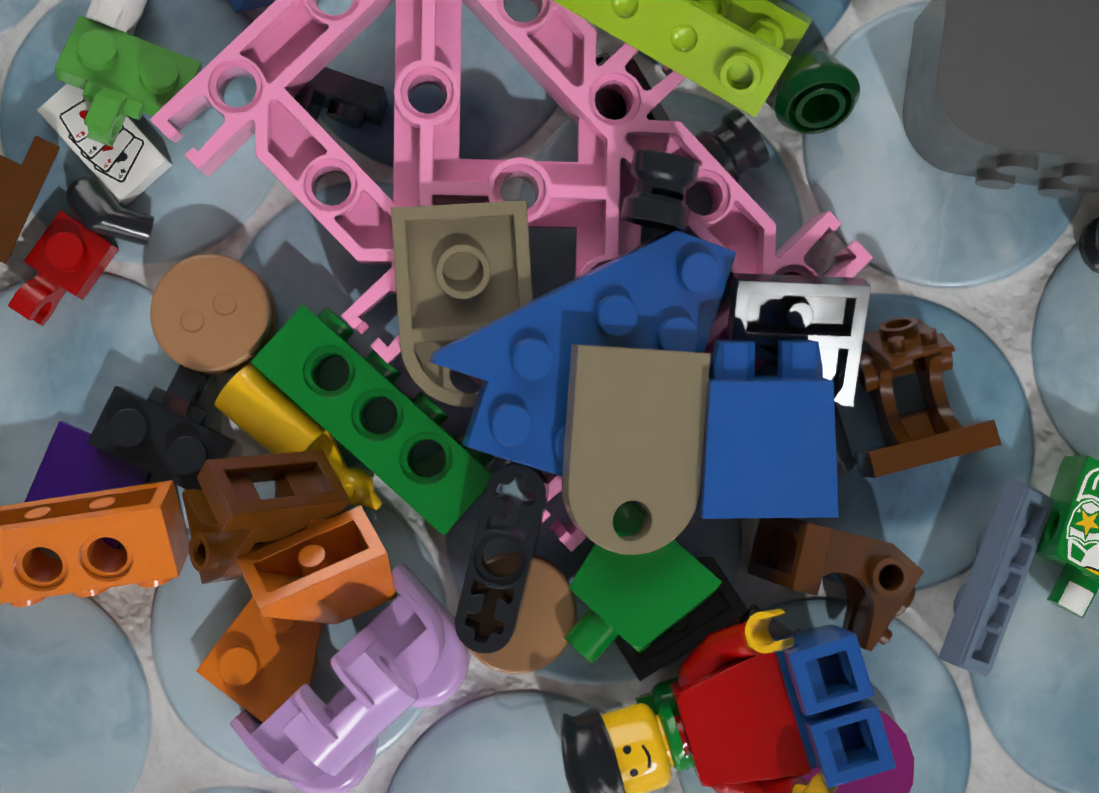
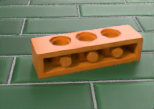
(138, 516)

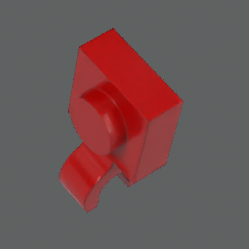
(65, 261)

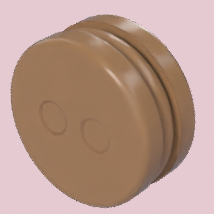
(213, 314)
(543, 621)

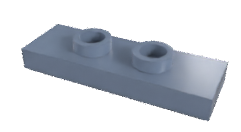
(997, 576)

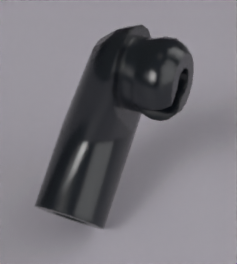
(102, 213)

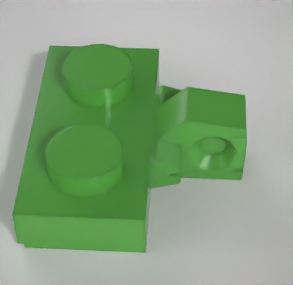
(120, 75)

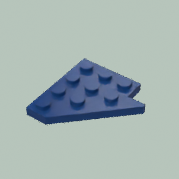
(645, 299)

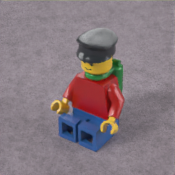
(743, 715)

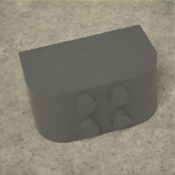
(1007, 92)

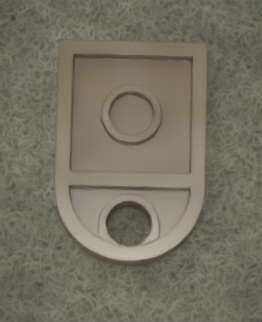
(453, 276)
(634, 438)

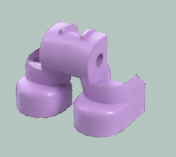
(393, 664)

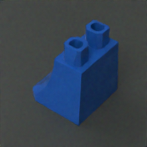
(769, 436)

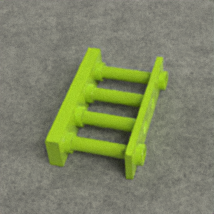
(719, 44)

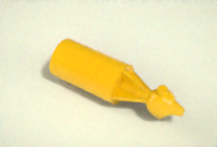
(285, 427)

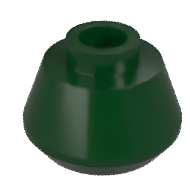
(815, 93)

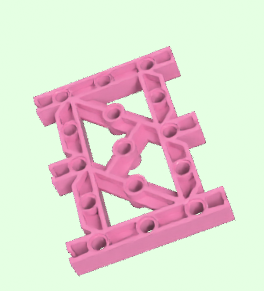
(558, 50)

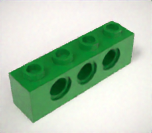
(294, 365)

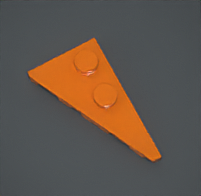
(263, 659)

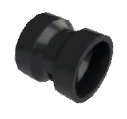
(660, 190)

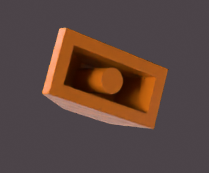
(321, 572)

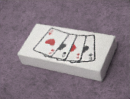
(126, 166)

